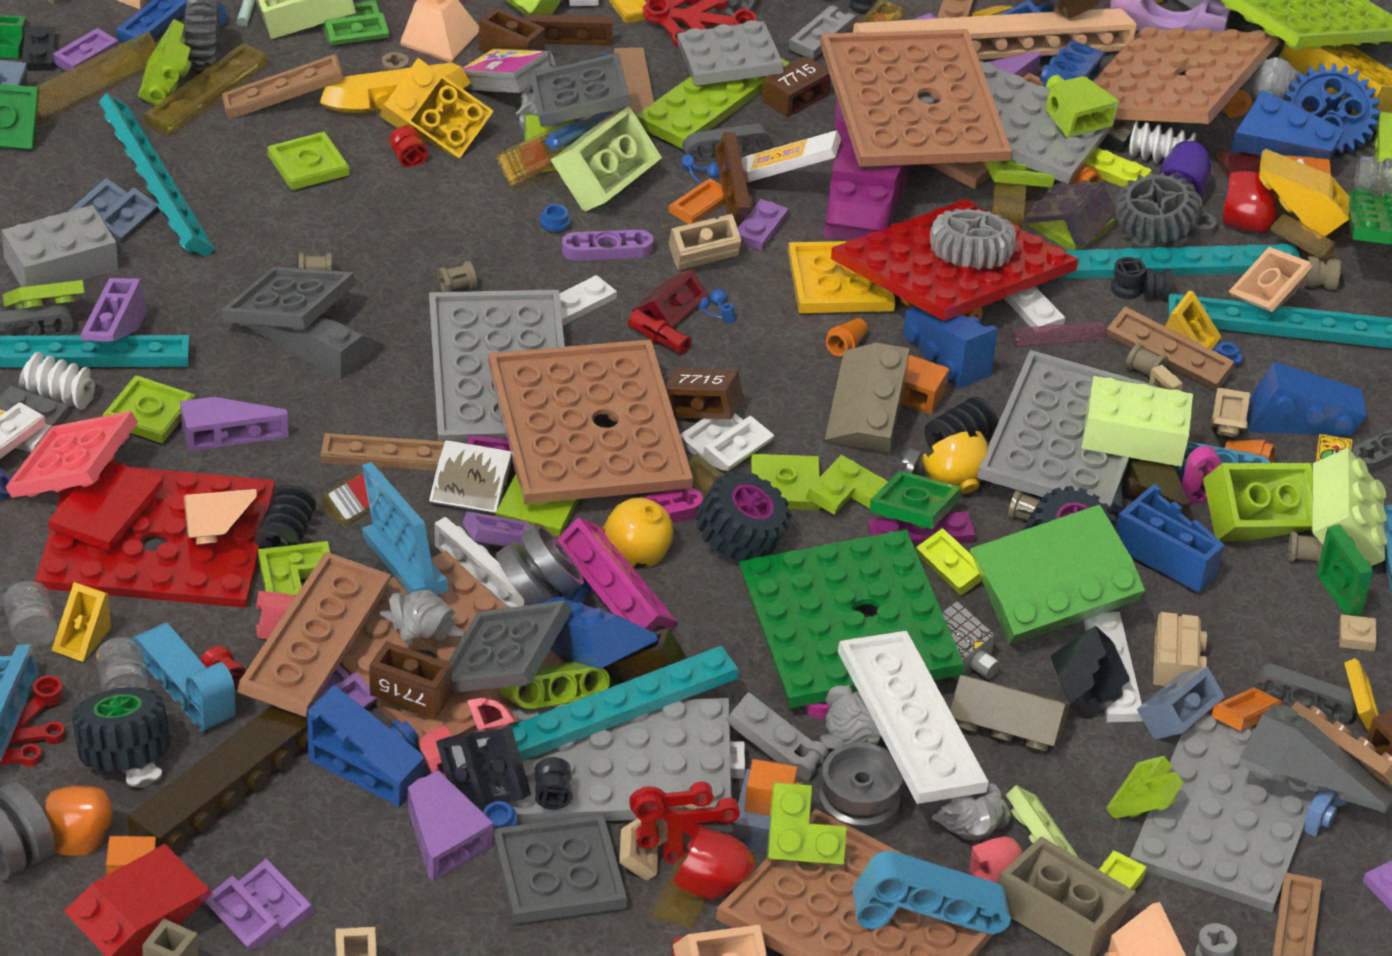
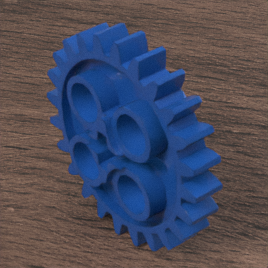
(1312, 92)

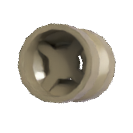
(1325, 274)

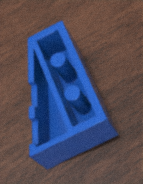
(1285, 130)
(954, 343)
(1304, 404)
(1169, 541)
(361, 748)

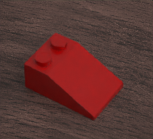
(132, 901)

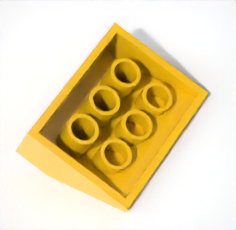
(1346, 55)

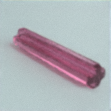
(1058, 334)

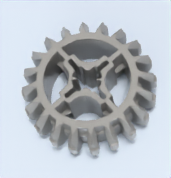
(973, 238)

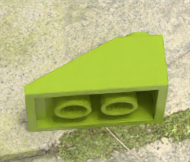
(1259, 500)

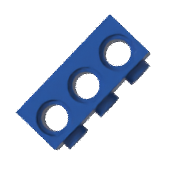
(1074, 62)

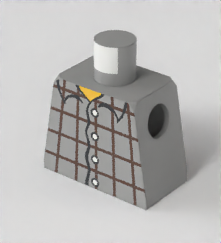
(972, 641)

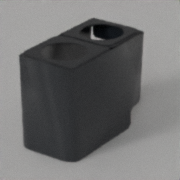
(1090, 669)

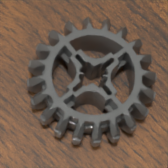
(202, 33)
(1157, 207)

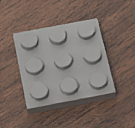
(729, 52)

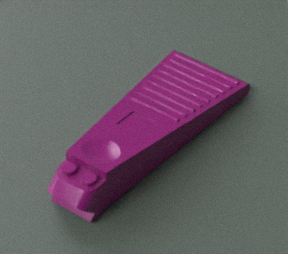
(863, 196)

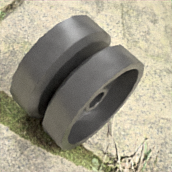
(539, 566)
(861, 787)
(23, 831)

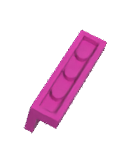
(613, 576)

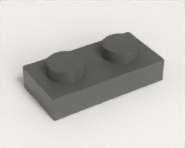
(53, 410)

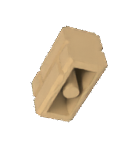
(704, 242)
(1177, 646)

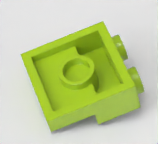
(165, 65)

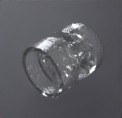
(1373, 174)
(30, 614)
(121, 664)

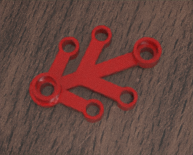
(666, 11)
(47, 693)
(653, 803)

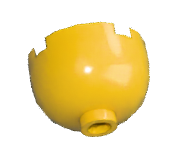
(957, 460)
(640, 531)

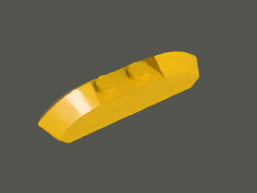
(372, 90)

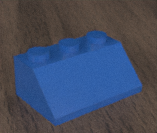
(598, 636)

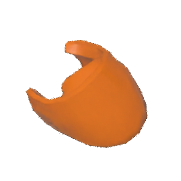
(78, 818)

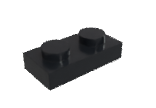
(39, 48)

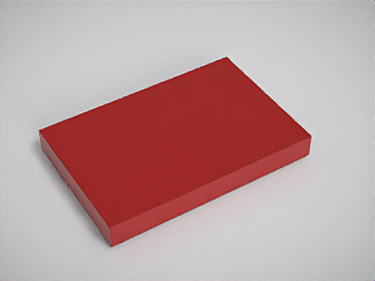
(107, 507)

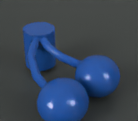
(688, 165)
(718, 297)

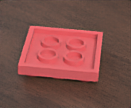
(71, 455)

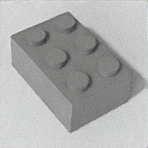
(60, 248)

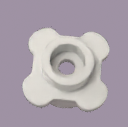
(143, 777)

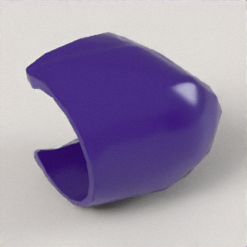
(1191, 162)

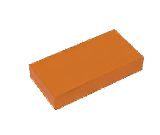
(698, 202)
(1244, 709)

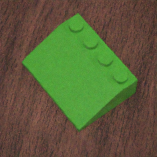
(1057, 574)

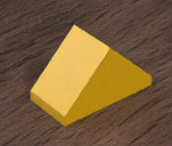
(1193, 322)
(83, 622)

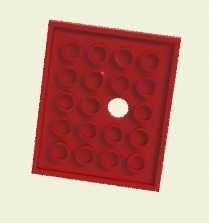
(905, 265)
(180, 568)

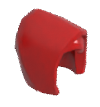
(1249, 203)
(714, 865)

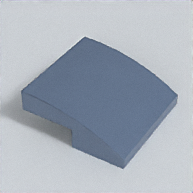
(117, 208)

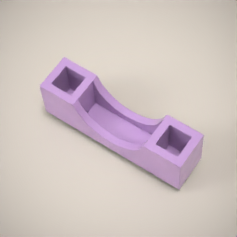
(1148, 13)

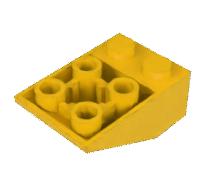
(436, 109)
(1306, 192)

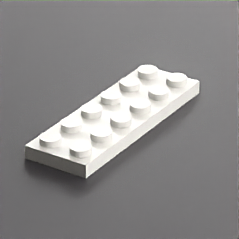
(912, 717)

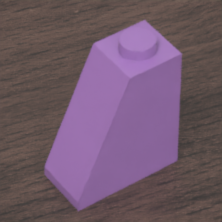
(446, 824)

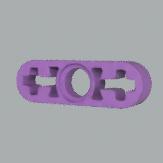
(616, 238)

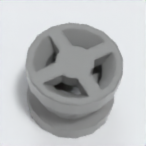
(1217, 935)

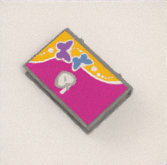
(507, 69)

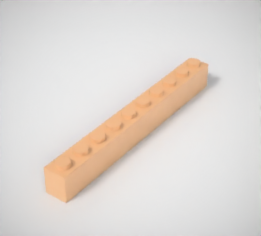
(1025, 33)

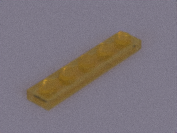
(94, 74)
(205, 89)

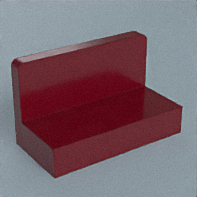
(674, 297)

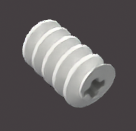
(1154, 142)
(57, 381)

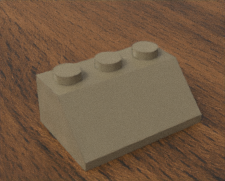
(868, 397)
(1009, 712)
(1064, 898)

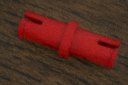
(659, 332)

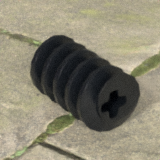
(968, 417)
(286, 517)

